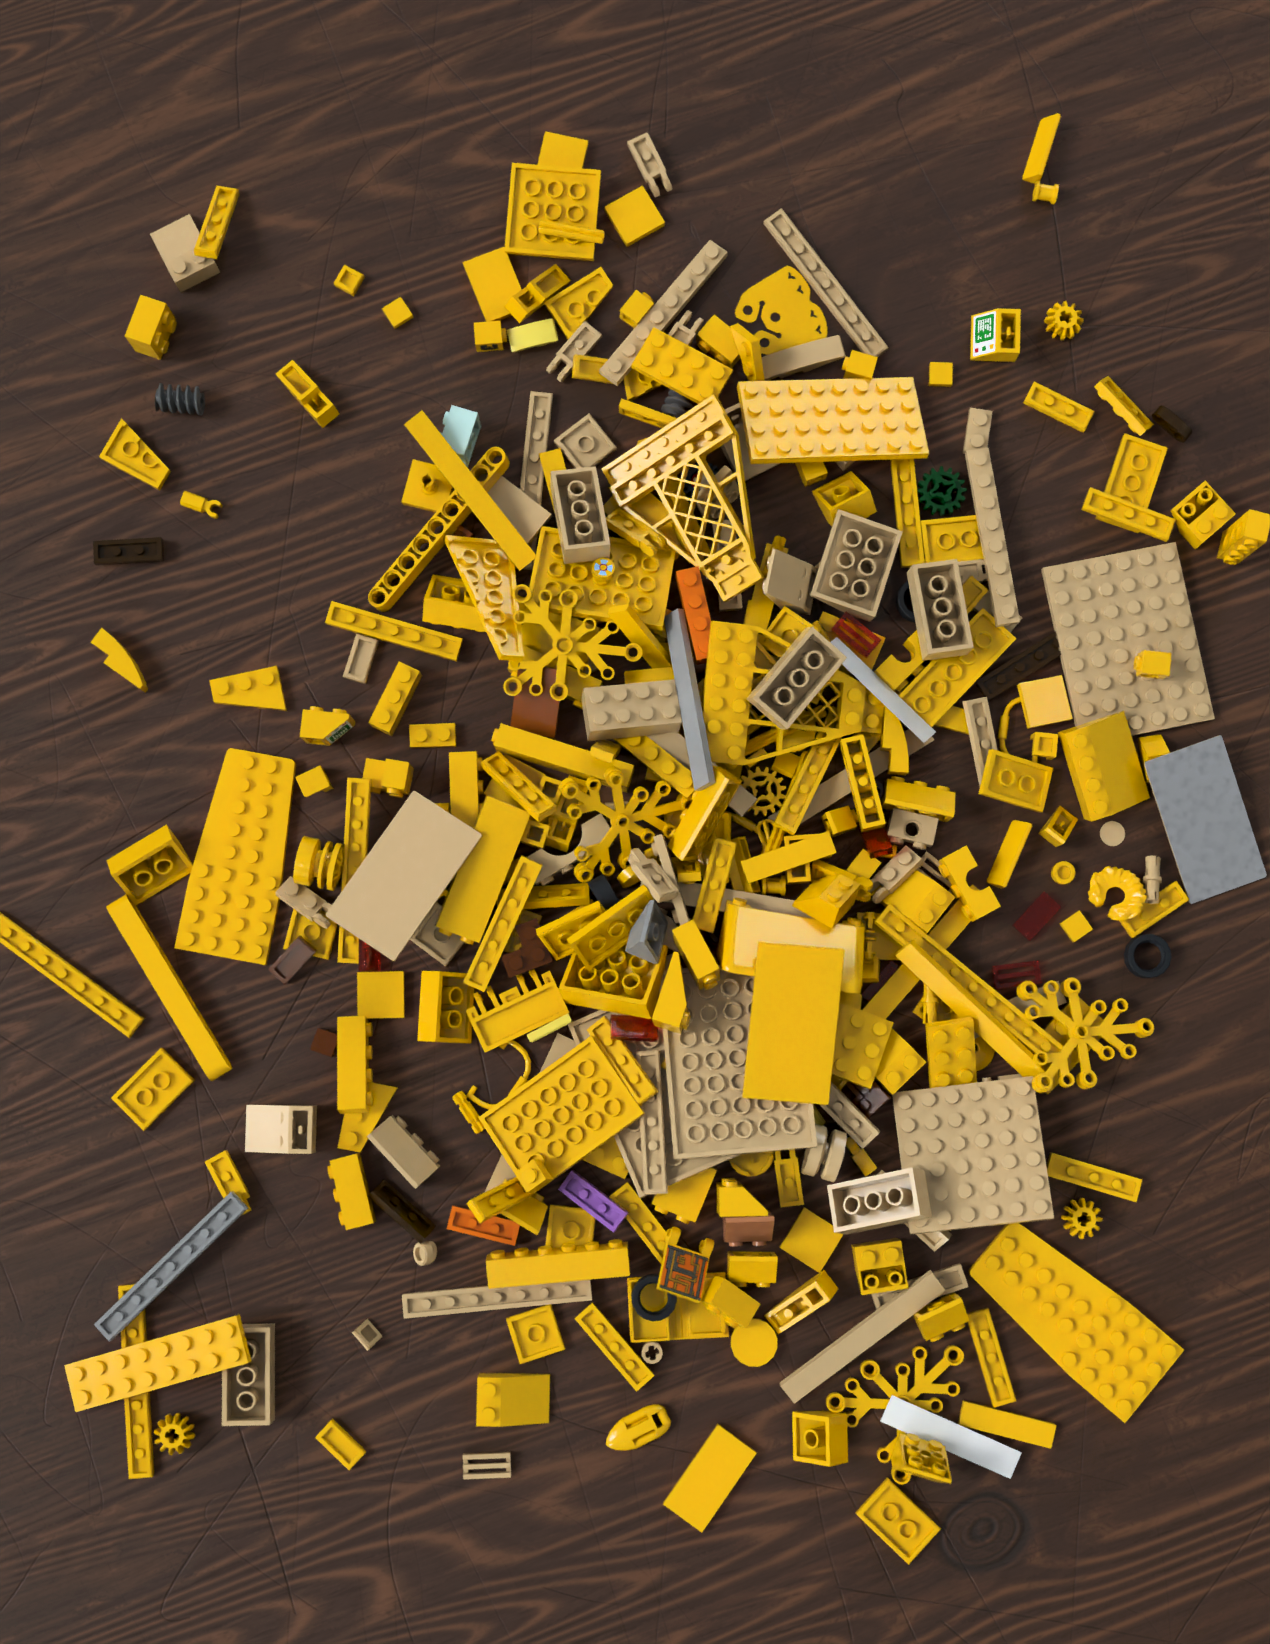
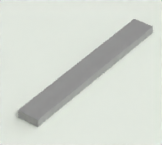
(689, 700)
(171, 1266)

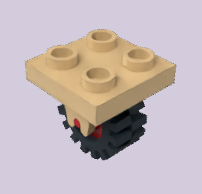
(731, 490)

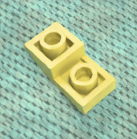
(532, 335)

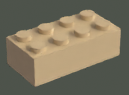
(580, 515)
(939, 609)
(796, 678)
(631, 710)
(879, 1201)
(250, 1388)

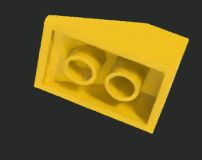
(919, 900)
(672, 1008)
(897, 1063)
(512, 1399)

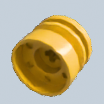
(318, 863)

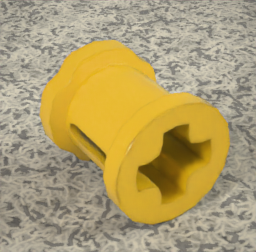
(1045, 192)
(773, 886)

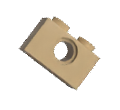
(925, 826)

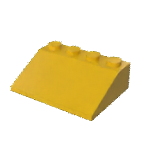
(1104, 766)
(616, 984)

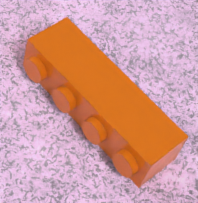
(695, 610)

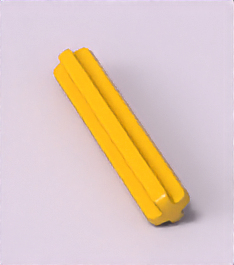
(571, 231)

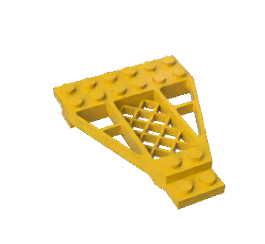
(671, 452)
(730, 682)

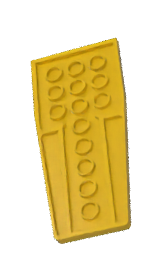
(240, 860)
(1076, 1319)

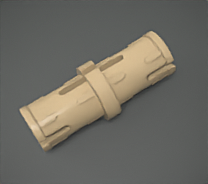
(1152, 879)

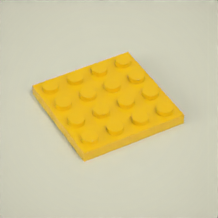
(556, 196)

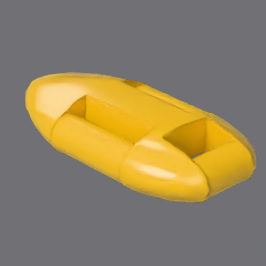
(638, 1428)

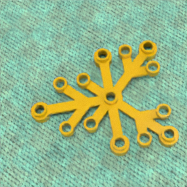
(591, 647)
(592, 802)
(1106, 1030)
(922, 1384)

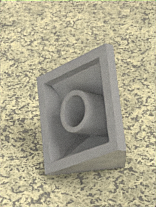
(648, 934)

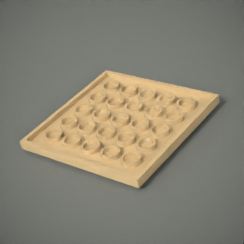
(977, 1153)

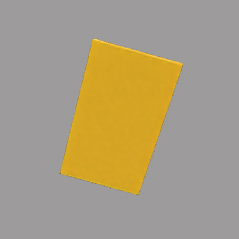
(793, 1023)

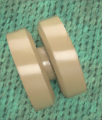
(827, 1154)

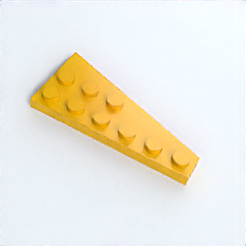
(490, 584)

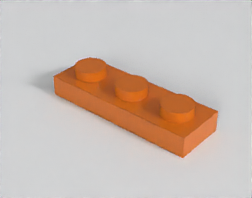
(494, 1229)

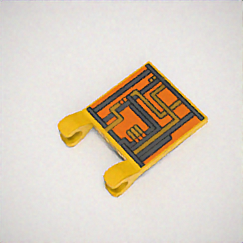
(682, 1269)

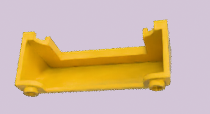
(746, 926)

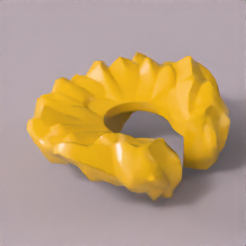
(1127, 882)

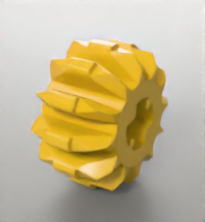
(1064, 313)
(1077, 1210)
(168, 1439)

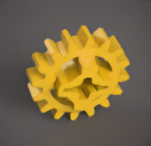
(770, 798)

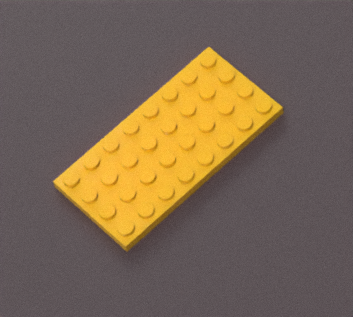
(832, 420)

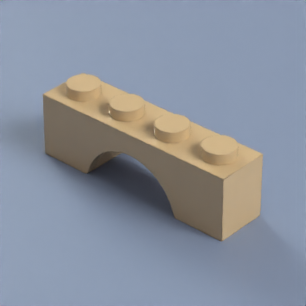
(592, 833)

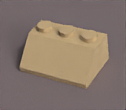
(404, 1150)

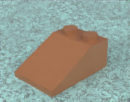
(748, 1229)

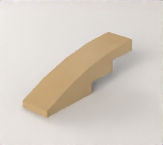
(802, 357)

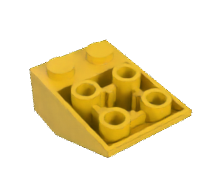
(921, 1458)

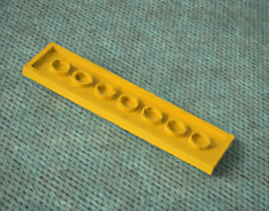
(158, 1363)

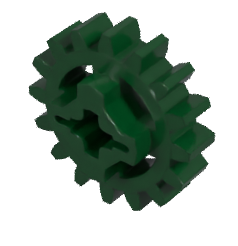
(939, 483)

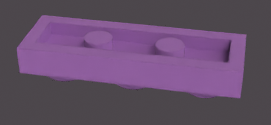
(593, 1201)

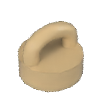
(425, 1253)

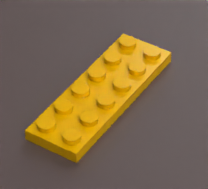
(949, 678)

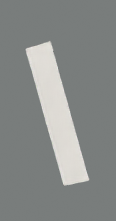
(884, 693)
(954, 1437)

